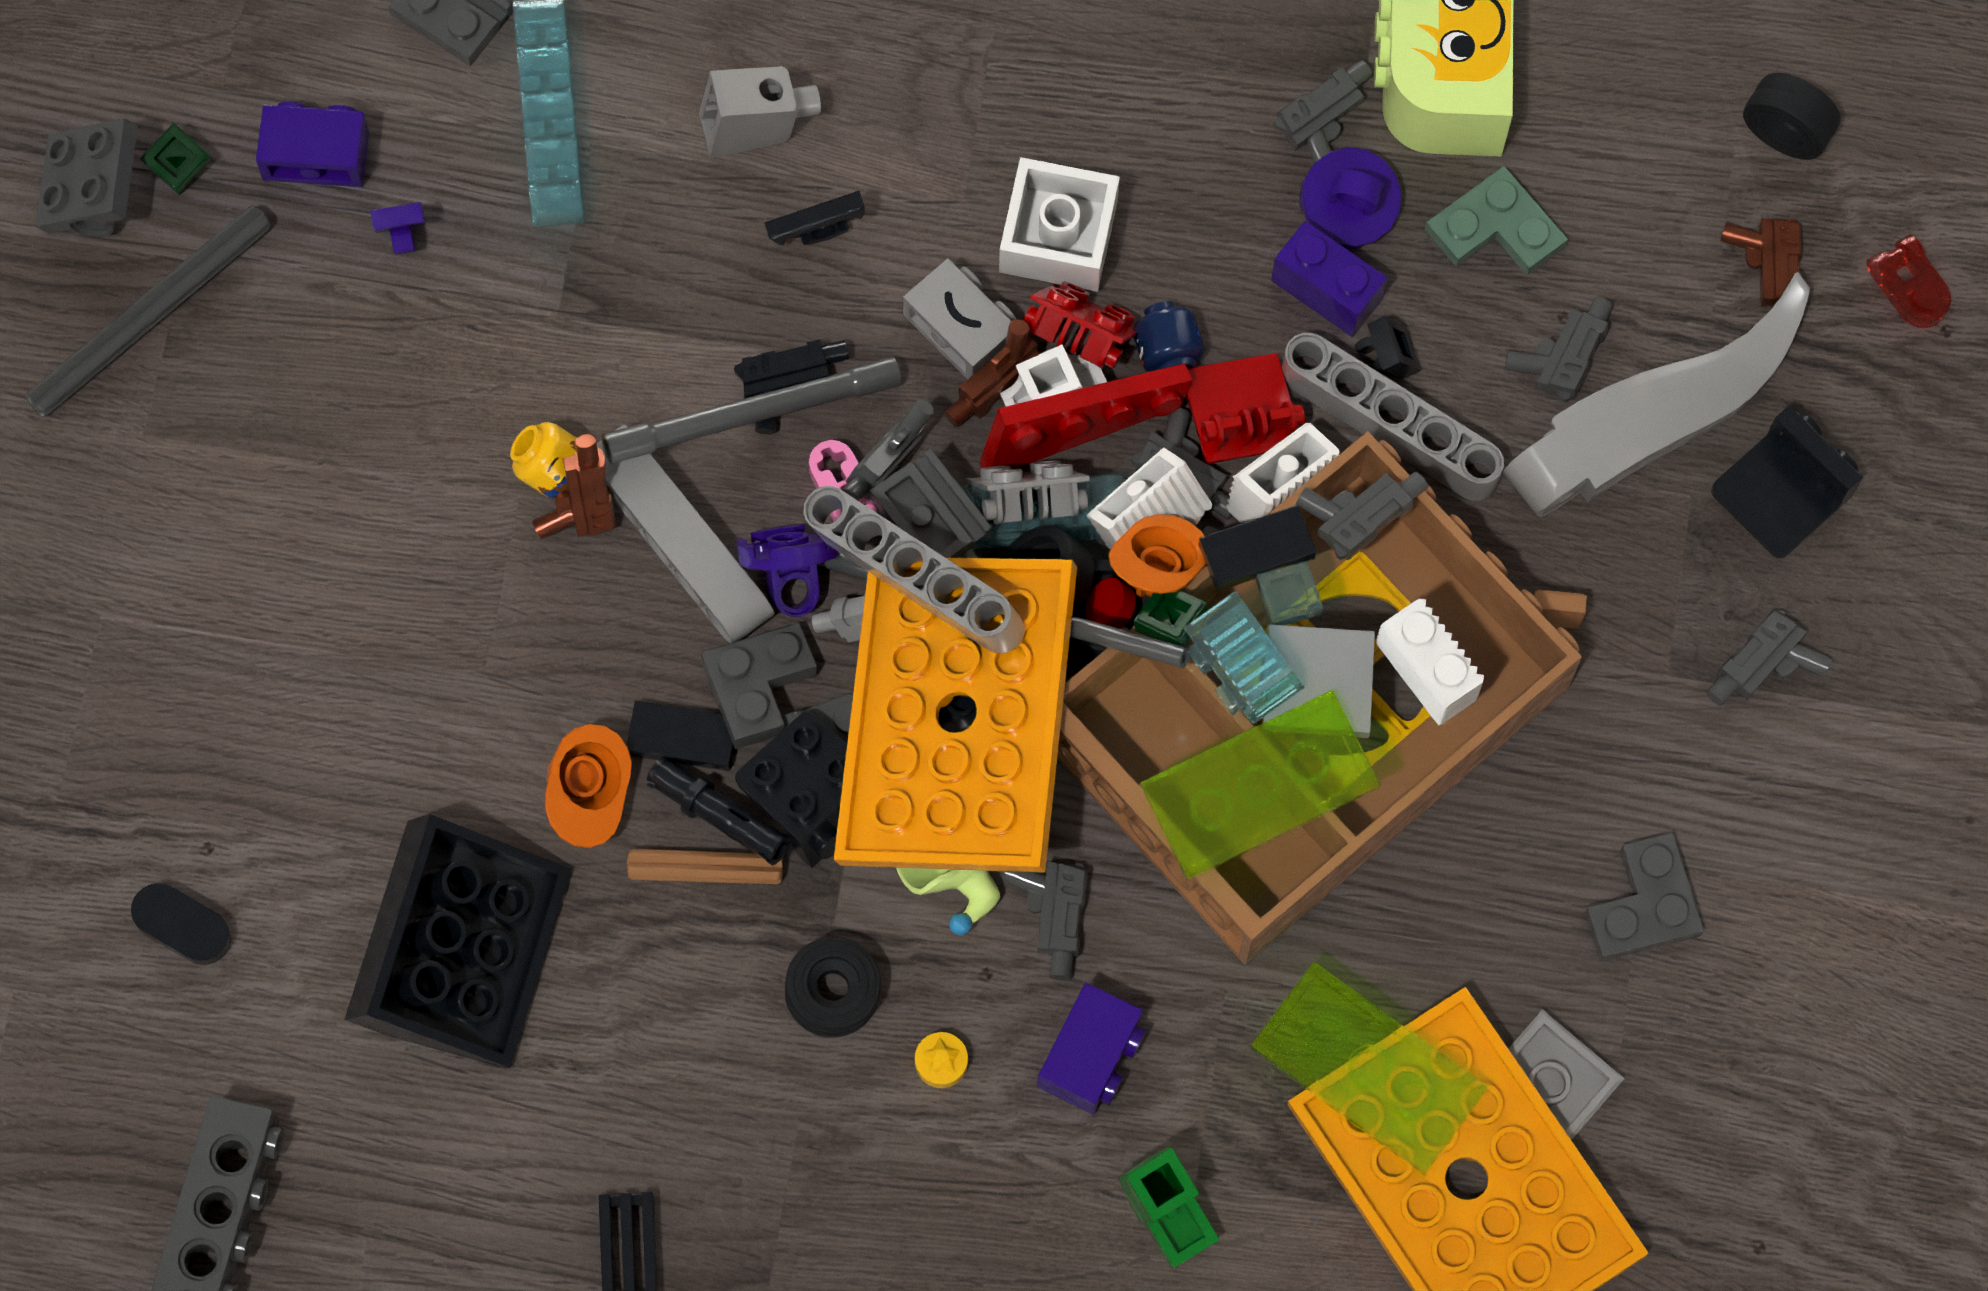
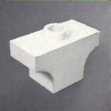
(1051, 375)

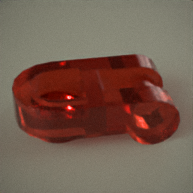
(1919, 300)

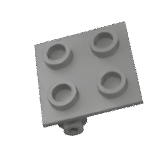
(1008, 485)

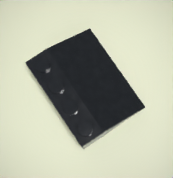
(458, 942)

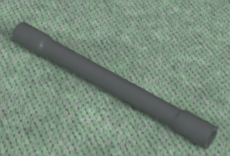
(649, 437)

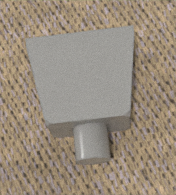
(752, 108)

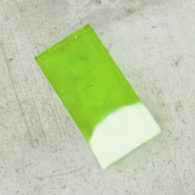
(1259, 785)
(1369, 1068)

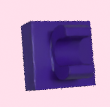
(399, 223)

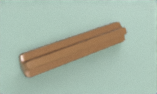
(702, 867)

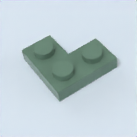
(1498, 211)

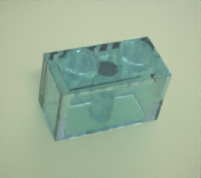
(1243, 659)

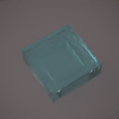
(1289, 594)

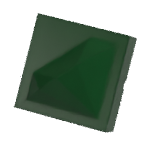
(176, 158)
(1167, 615)

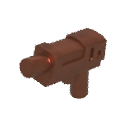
(1773, 250)
(994, 377)
(589, 498)

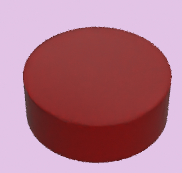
(1111, 603)

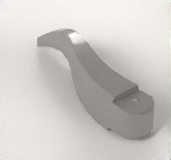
(1653, 412)

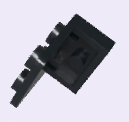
(1787, 483)
(800, 784)

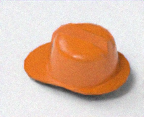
(1158, 554)
(587, 785)

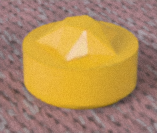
(941, 1060)

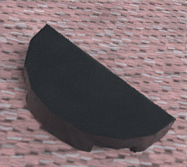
(818, 221)

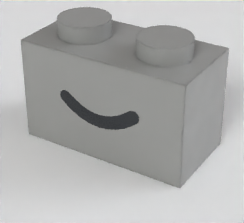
(958, 317)

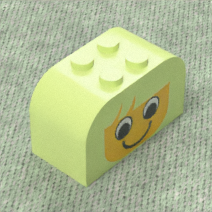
(1446, 74)

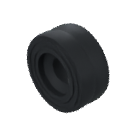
(1791, 116)
(838, 957)

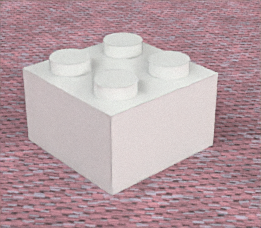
(1058, 224)

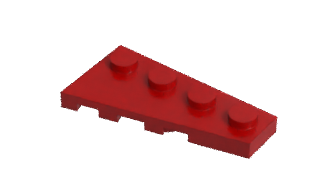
(1069, 419)

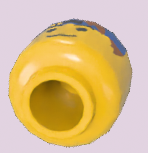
(540, 455)

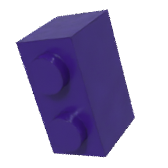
(312, 144)
(1328, 278)
(1091, 1049)

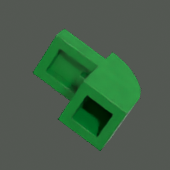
(1166, 1204)

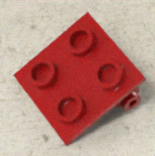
(1070, 301)
(1241, 407)

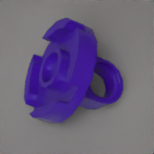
(1351, 197)
(787, 555)

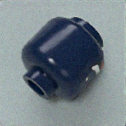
(1168, 337)

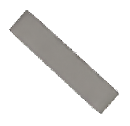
(1383, 394)
(687, 546)
(928, 586)

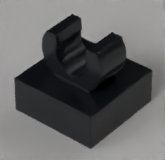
(1392, 346)

